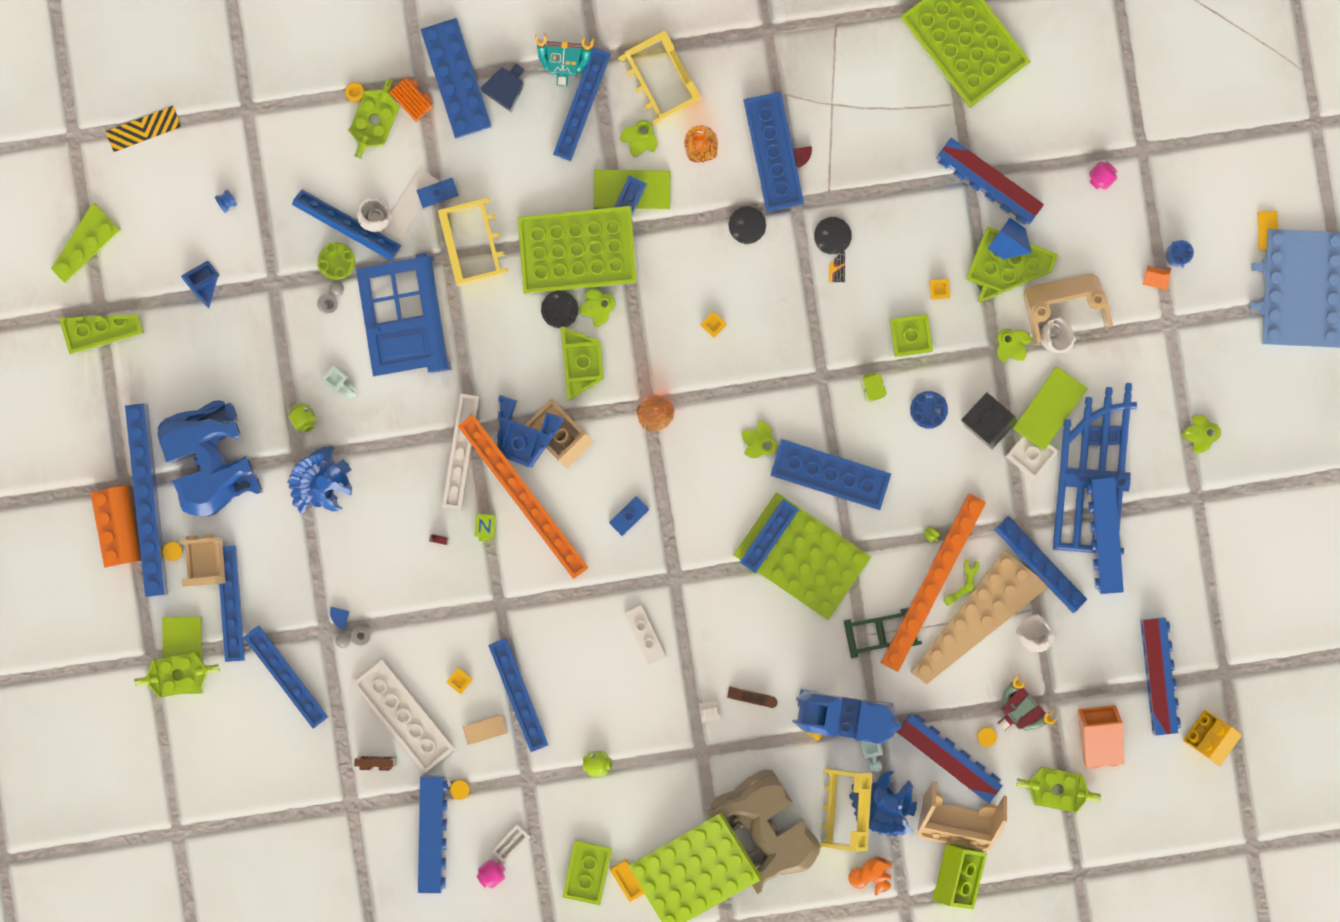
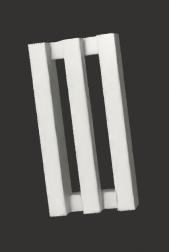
(521, 831)

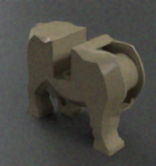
(750, 807)

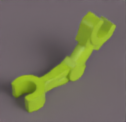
(969, 585)

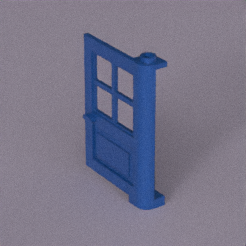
(408, 341)

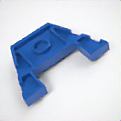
(520, 441)

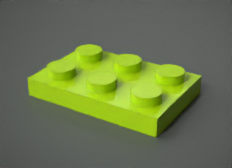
(587, 872)

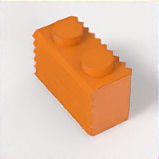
(411, 99)

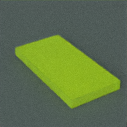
(609, 185)
(1050, 408)
(181, 637)

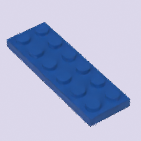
(455, 78)
(773, 151)
(830, 474)

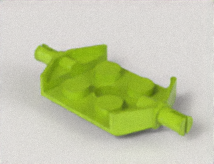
(374, 103)
(161, 677)
(1072, 797)

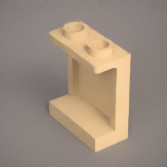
(204, 560)

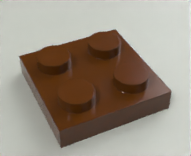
(369, 762)

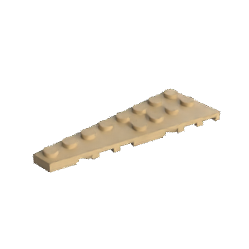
(995, 599)

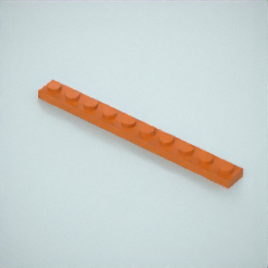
(522, 496)
(933, 582)

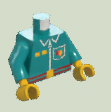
(563, 57)

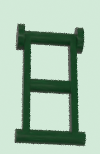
(880, 632)

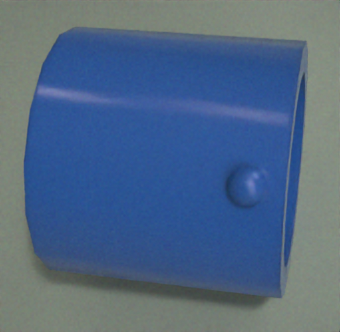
(1179, 253)

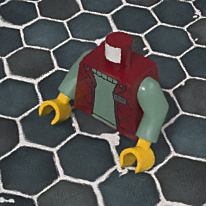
(1022, 708)

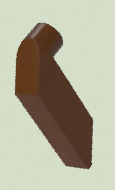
(752, 697)

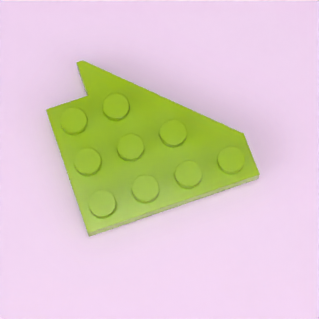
(1003, 275)

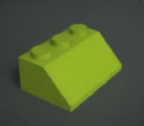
(959, 876)

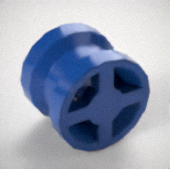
(226, 200)

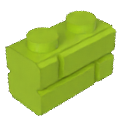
(873, 387)

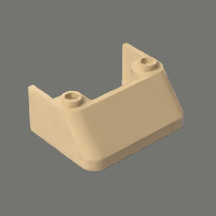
(1040, 296)
(961, 825)

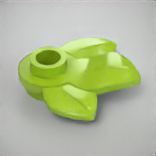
(638, 140)
(594, 306)
(1014, 347)
(1199, 433)
(757, 438)

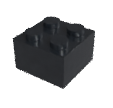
(989, 420)

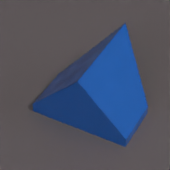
(1011, 241)
(202, 281)

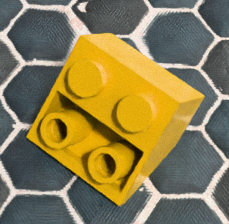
(1212, 737)

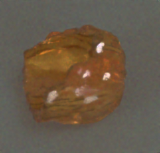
(701, 144)
(655, 413)

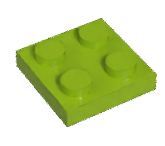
(911, 335)

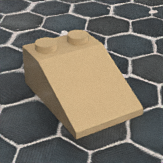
(569, 439)

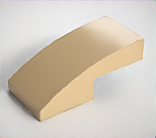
(484, 729)

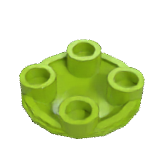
(336, 261)

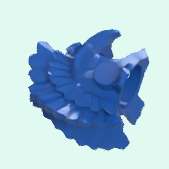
(316, 479)
(887, 808)

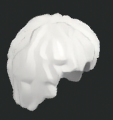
(373, 214)
(1057, 335)
(1035, 633)

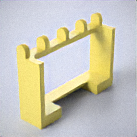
(693, 92)
(443, 214)
(862, 785)

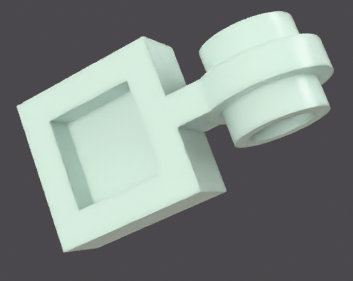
(335, 380)
(871, 750)

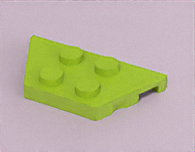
(581, 362)

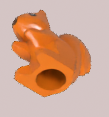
(874, 871)

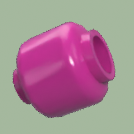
(1103, 175)
(491, 873)

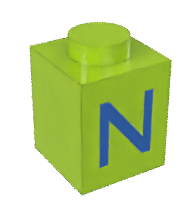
(485, 527)

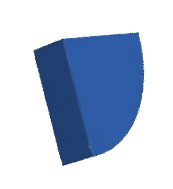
(339, 617)

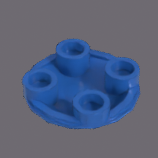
(929, 409)

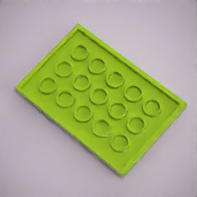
(966, 45)
(577, 249)
(808, 560)
(695, 871)

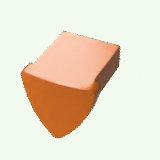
(1157, 277)

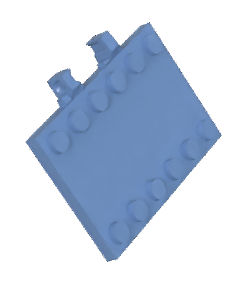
(1300, 289)

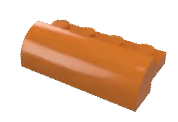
(116, 525)

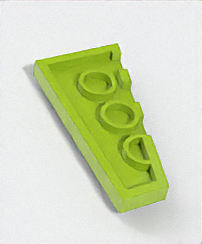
(87, 240)
(96, 331)

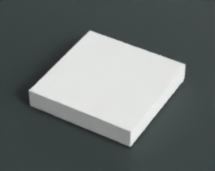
(1030, 457)

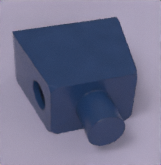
(505, 86)

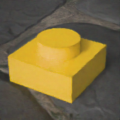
(939, 289)
(713, 324)
(459, 680)

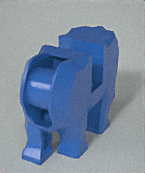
(199, 435)
(846, 717)

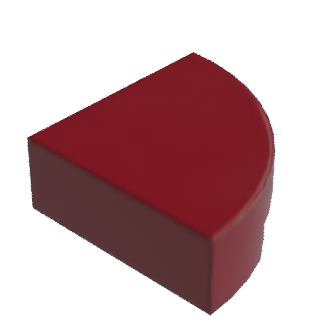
(802, 155)
(438, 539)

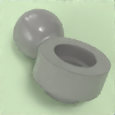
(336, 289)
(343, 640)

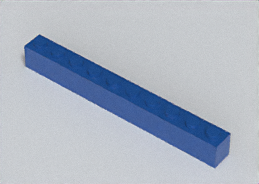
(146, 499)

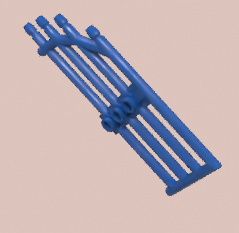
(1081, 476)

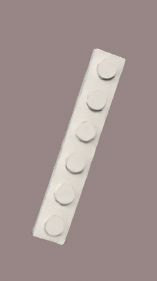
(459, 455)

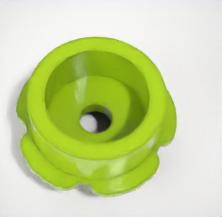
(931, 534)

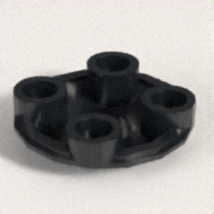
(747, 225)
(832, 235)
(559, 309)

